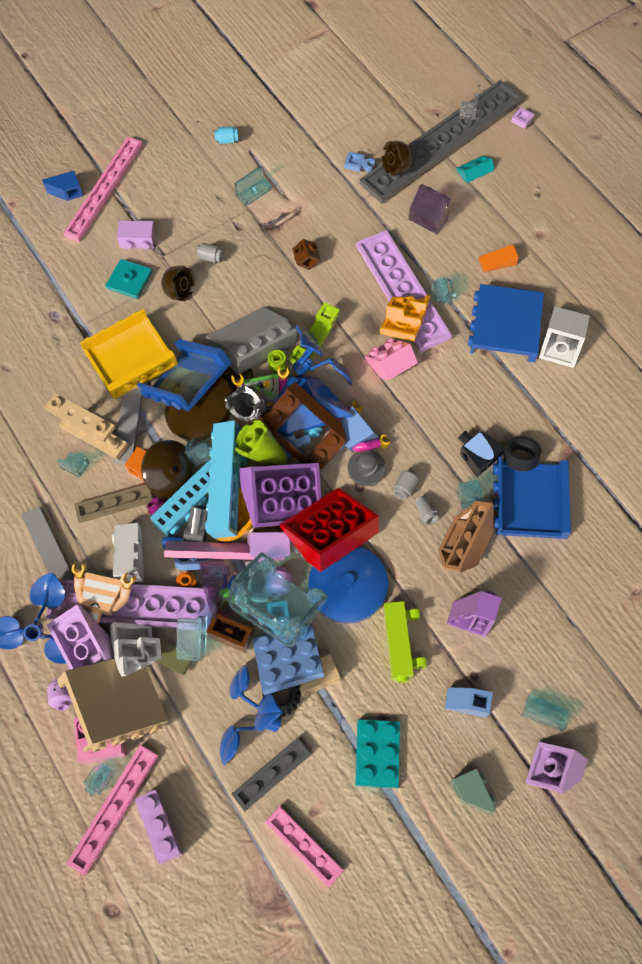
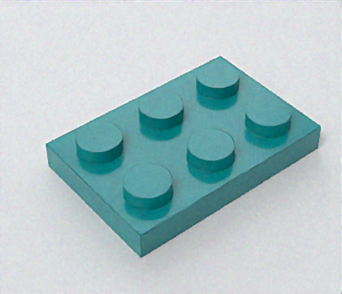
(377, 754)

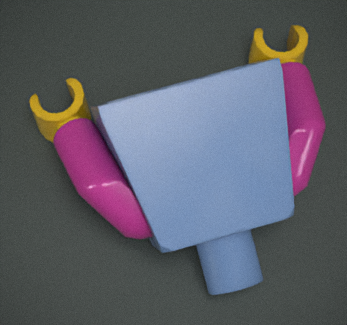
(359, 432)

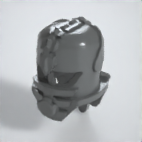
(247, 403)

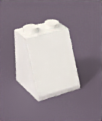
(564, 336)

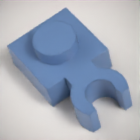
(357, 162)

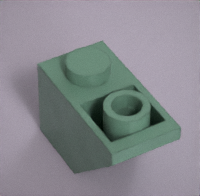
(472, 791)

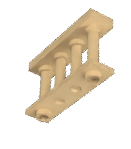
(86, 426)

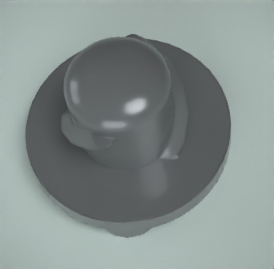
(366, 468)

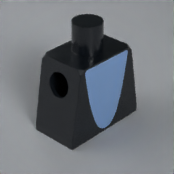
(480, 451)

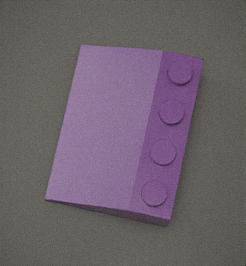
(279, 491)

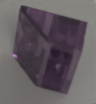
(429, 209)

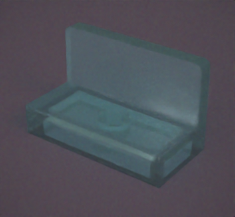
(252, 186)
(191, 638)
(545, 713)

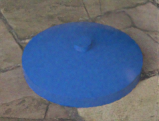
(353, 585)

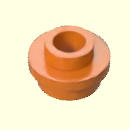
(192, 580)

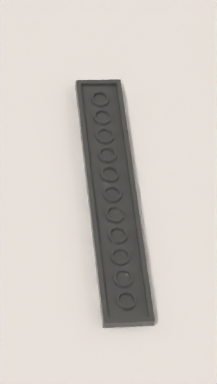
(443, 140)

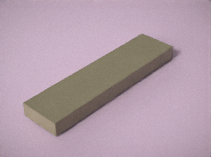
(113, 503)

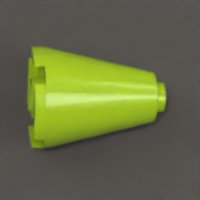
(260, 445)

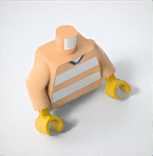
(101, 593)

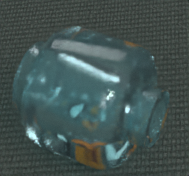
(443, 290)

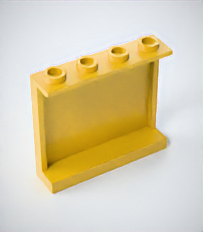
(128, 354)

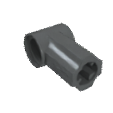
(195, 530)

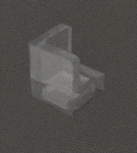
(468, 109)

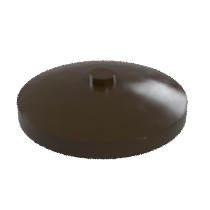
(199, 421)

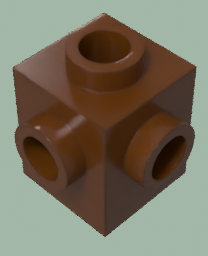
(306, 254)

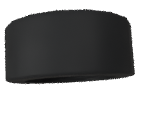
(525, 444)

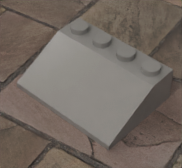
(253, 338)

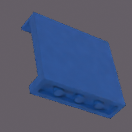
(506, 320)
(532, 501)

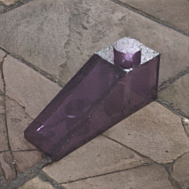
(214, 582)

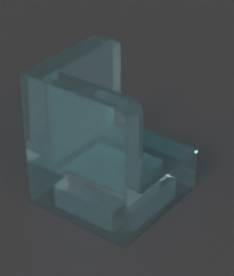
(197, 452)
(74, 463)

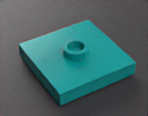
(128, 279)

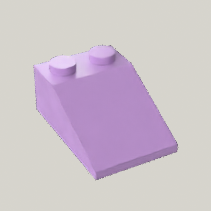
(80, 638)

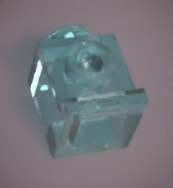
(468, 493)

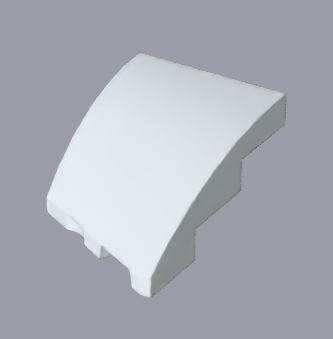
(133, 646)

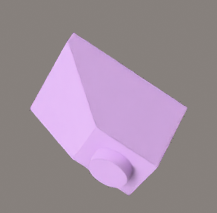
(556, 768)

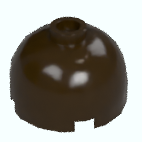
(397, 158)
(177, 282)

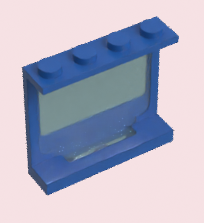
(191, 378)

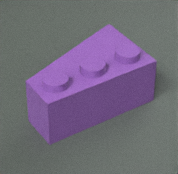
(475, 612)

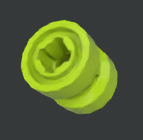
(275, 359)

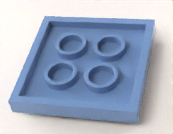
(287, 666)

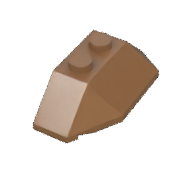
(467, 537)

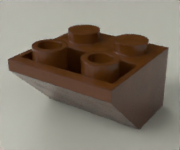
(231, 629)

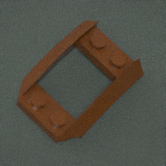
(286, 407)

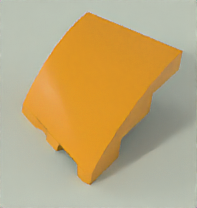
(405, 317)

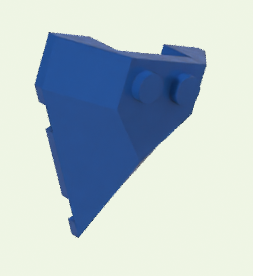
(322, 394)

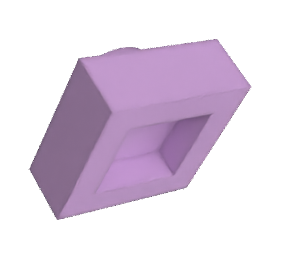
(522, 118)

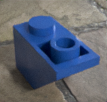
(63, 186)

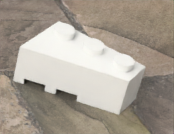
(128, 552)

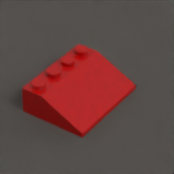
(330, 528)

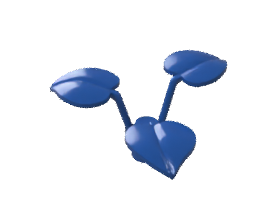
(305, 362)
(46, 592)
(266, 718)

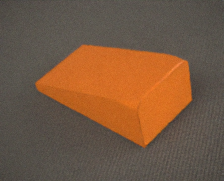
(499, 259)

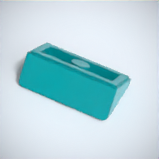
(476, 168)

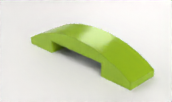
(320, 329)

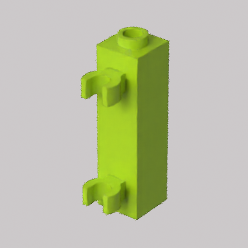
(398, 641)

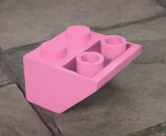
(391, 358)
(88, 757)

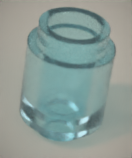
(98, 779)

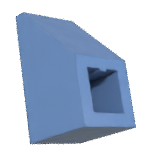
(469, 701)

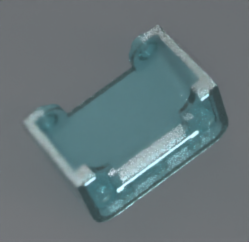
(273, 601)

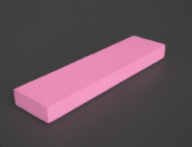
(304, 846)

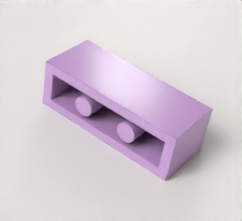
(158, 827)

